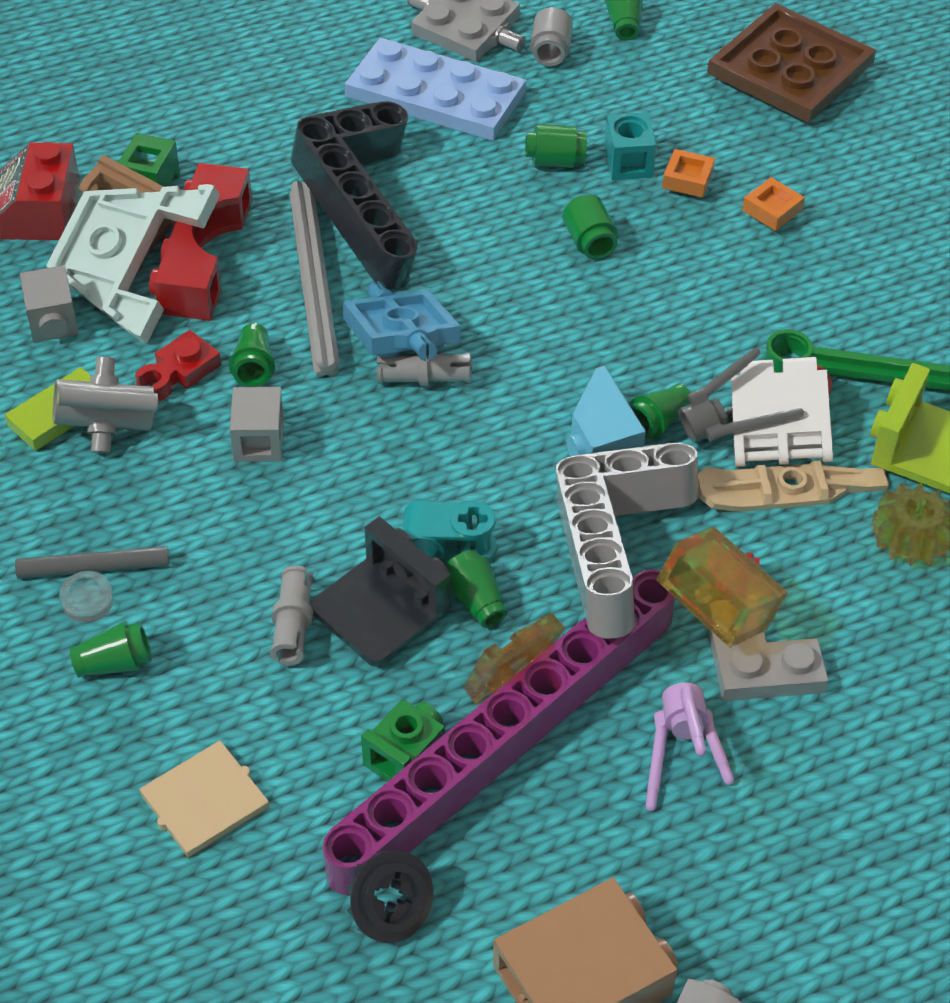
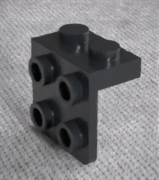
(386, 596)

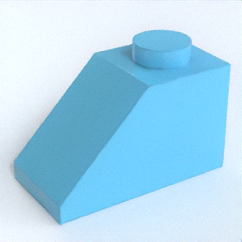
(603, 419)

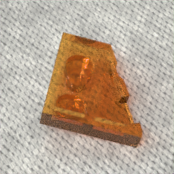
(500, 665)

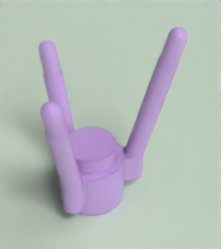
(687, 718)

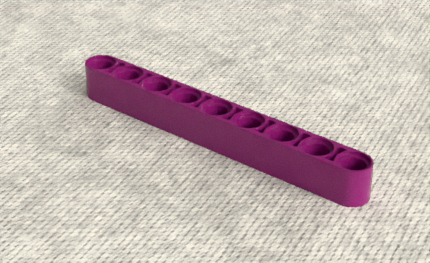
(493, 744)

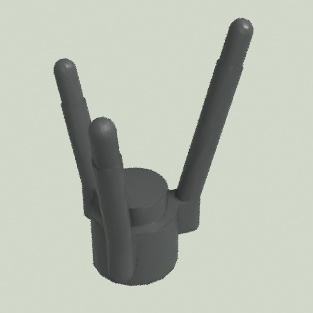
(708, 418)

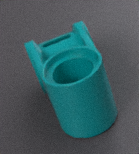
(447, 528)

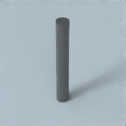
(92, 561)

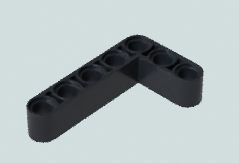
(329, 160)

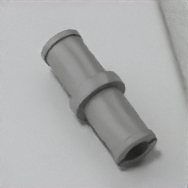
(413, 369)
(292, 615)

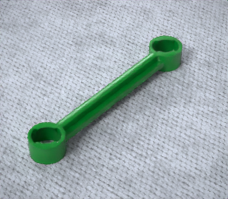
(850, 363)

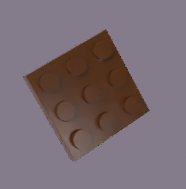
(791, 62)

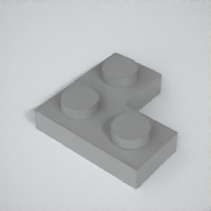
(768, 668)

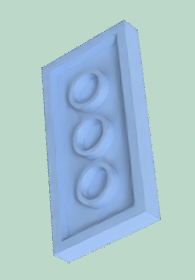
(437, 88)

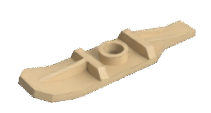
(765, 486)

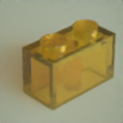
(721, 586)

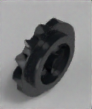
(401, 916)

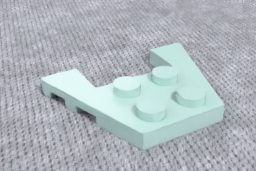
(110, 239)

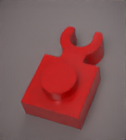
(181, 362)

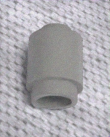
(551, 36)

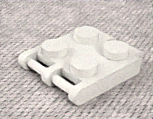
(763, 392)

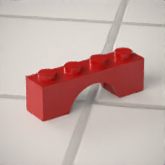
(188, 276)

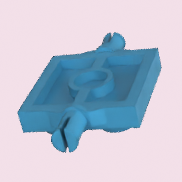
(401, 322)

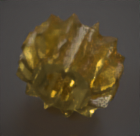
(913, 524)

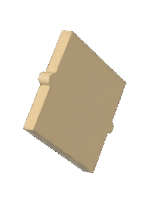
(204, 798)

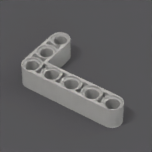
(608, 485)

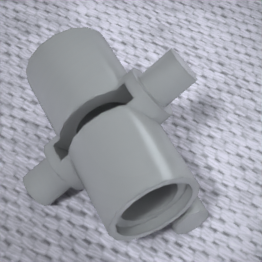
(103, 405)

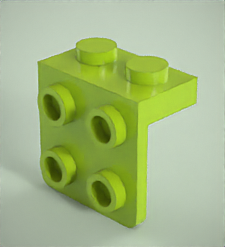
(913, 434)

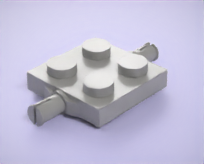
(467, 25)

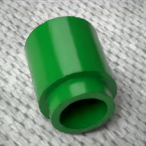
(556, 146)
(590, 226)

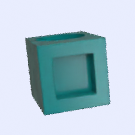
(630, 146)

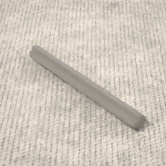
(314, 281)

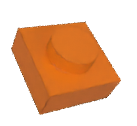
(688, 173)
(773, 203)

